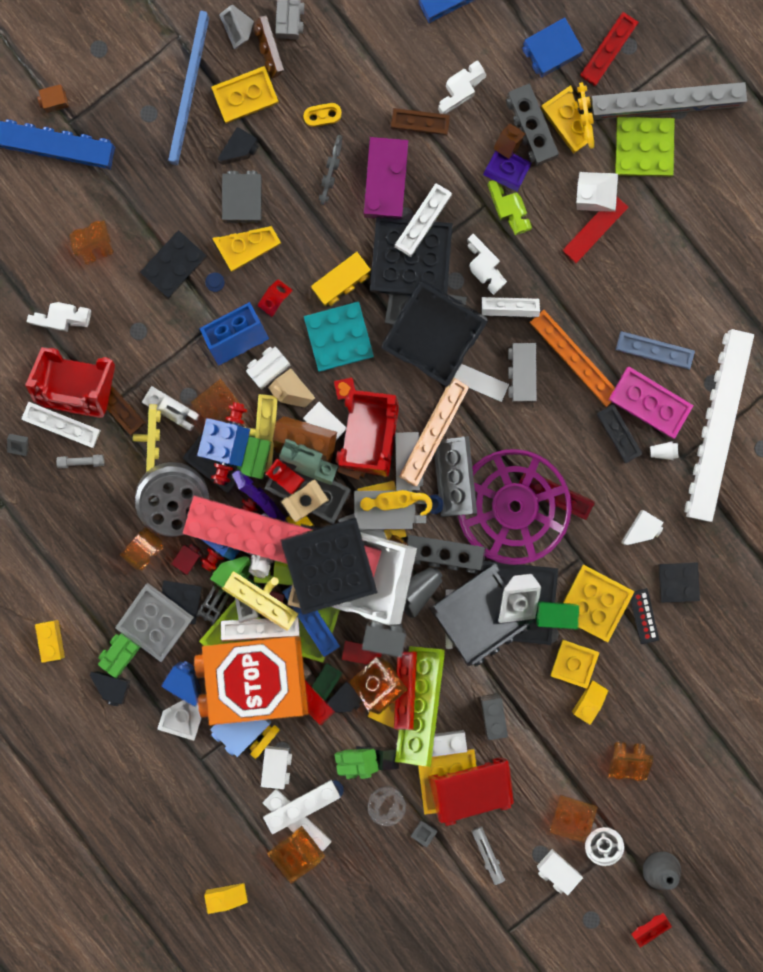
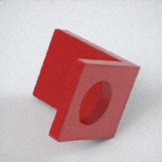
(273, 298)
(285, 477)

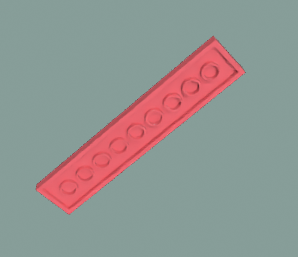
(247, 530)

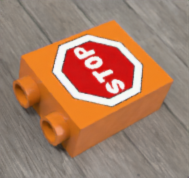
(252, 680)

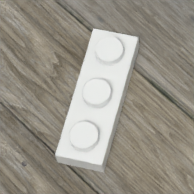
(510, 307)

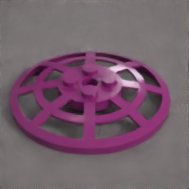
(528, 511)

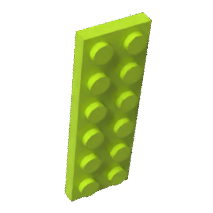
(417, 744)

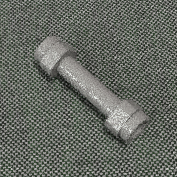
(64, 462)

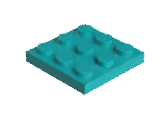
(338, 336)

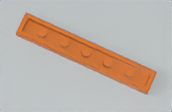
(573, 357)

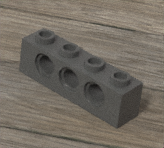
(526, 96)
(475, 553)

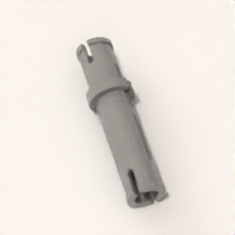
(497, 876)

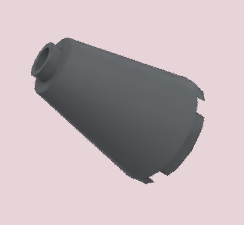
(420, 590)
(662, 871)

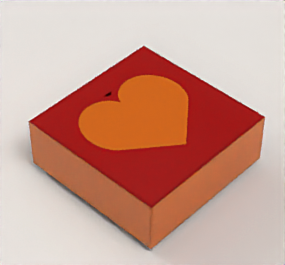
(343, 387)

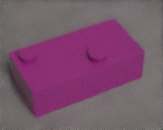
(385, 178)

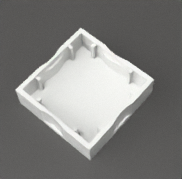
(391, 581)

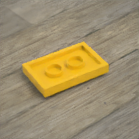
(245, 94)

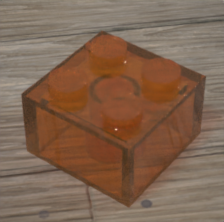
(378, 685)
(296, 854)

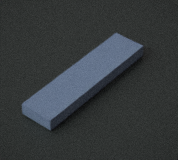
(655, 350)

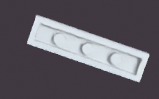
(423, 220)
(61, 424)
(256, 630)
(277, 800)
(301, 807)

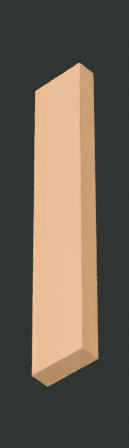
(434, 432)

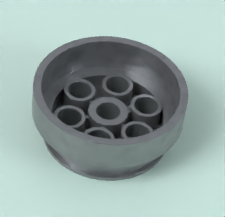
(152, 484)

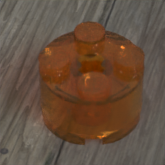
(141, 548)

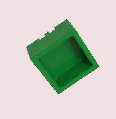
(557, 615)

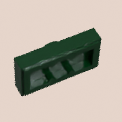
(326, 680)

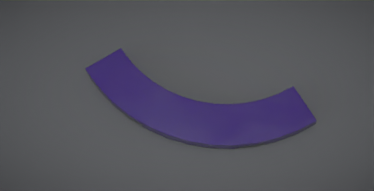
(258, 495)

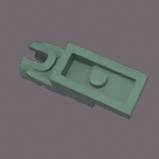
(308, 462)

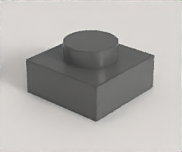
(17, 444)
(424, 833)

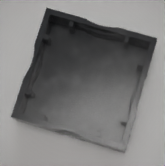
(434, 332)

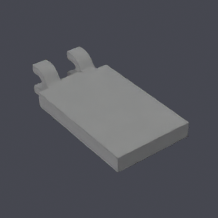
(385, 519)

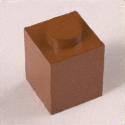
(53, 98)

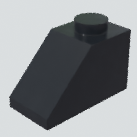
(239, 147)
(110, 688)
(345, 699)
(385, 757)

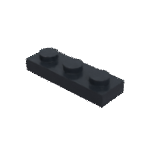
(619, 433)

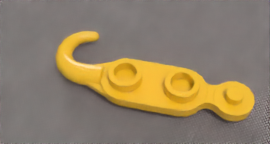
(586, 118)
(396, 500)

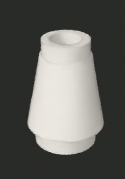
(665, 451)

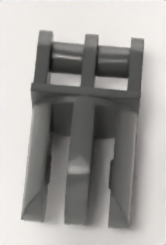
(207, 616)

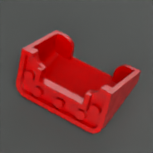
(70, 384)
(369, 432)
(472, 791)

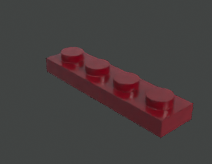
(580, 505)

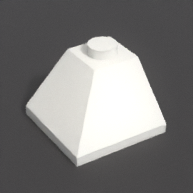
(597, 191)
(520, 599)

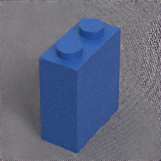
(552, 47)

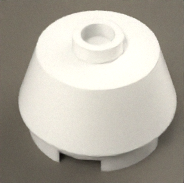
(604, 846)

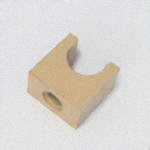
(294, 505)

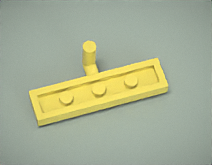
(266, 422)
(152, 436)
(261, 600)

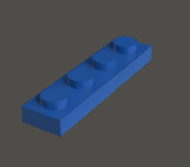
(316, 628)

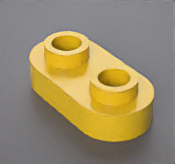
(322, 112)
(257, 747)

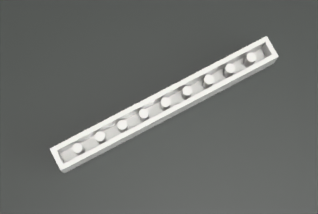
(719, 426)

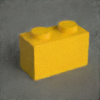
(49, 641)

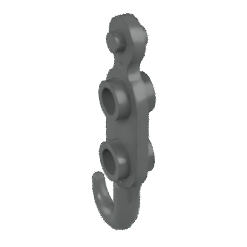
(332, 164)

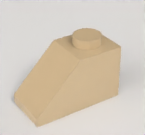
(291, 390)

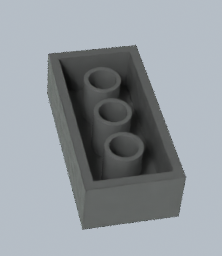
(335, 493)
(384, 638)

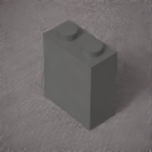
(242, 197)
(493, 716)

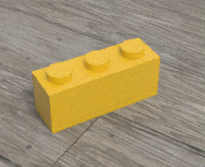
(341, 279)

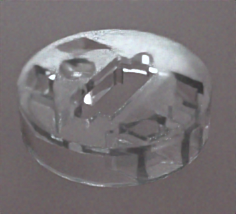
(384, 820)

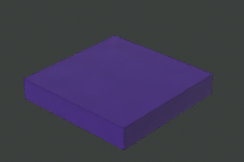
(507, 171)

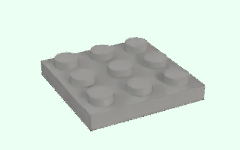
(154, 622)

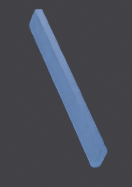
(189, 88)

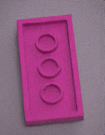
(650, 402)

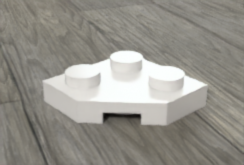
(181, 720)

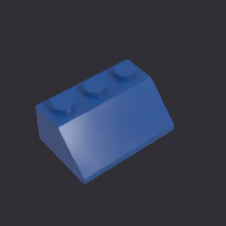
(234, 333)
(183, 682)

